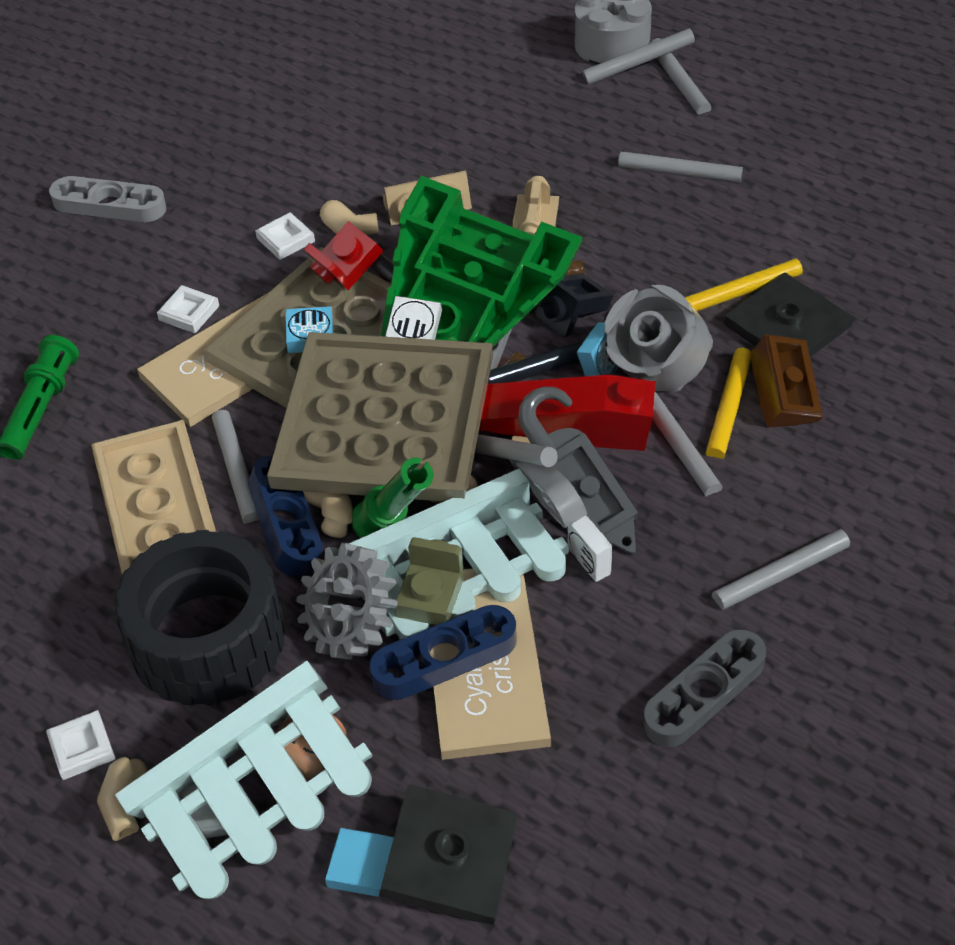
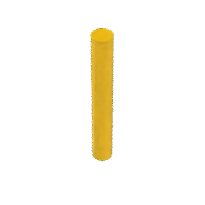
(743, 285)
(729, 404)

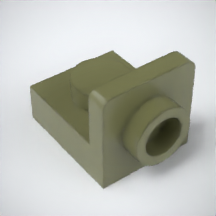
(431, 581)

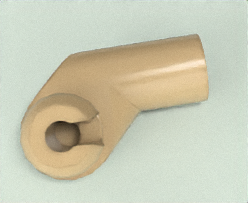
(336, 215)
(336, 510)
(118, 776)

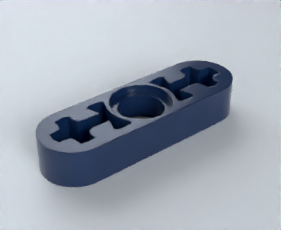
(279, 532)
(435, 672)

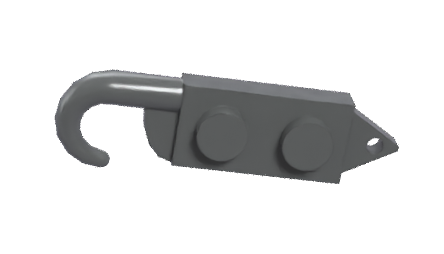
(584, 468)

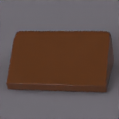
(785, 381)

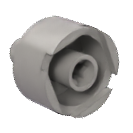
(611, 27)
(657, 337)

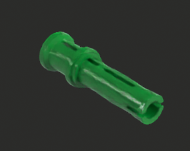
(42, 382)
(390, 502)

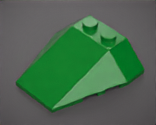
(473, 265)

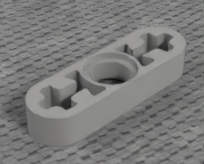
(83, 196)
(553, 492)

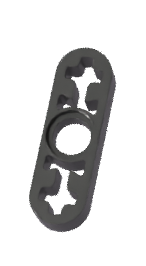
(711, 667)

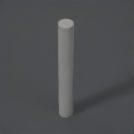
(638, 56)
(684, 82)
(680, 167)
(684, 448)
(516, 451)
(235, 464)
(780, 569)

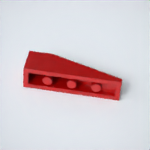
(607, 408)

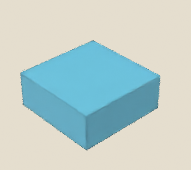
(359, 862)

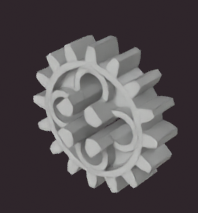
(345, 628)

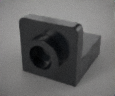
(569, 299)

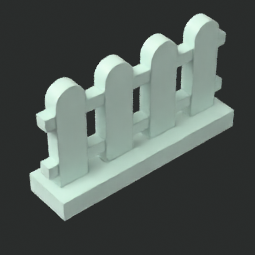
(474, 525)
(218, 784)

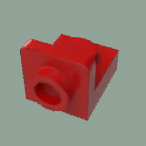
(344, 256)

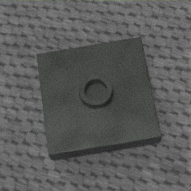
(790, 311)
(449, 855)

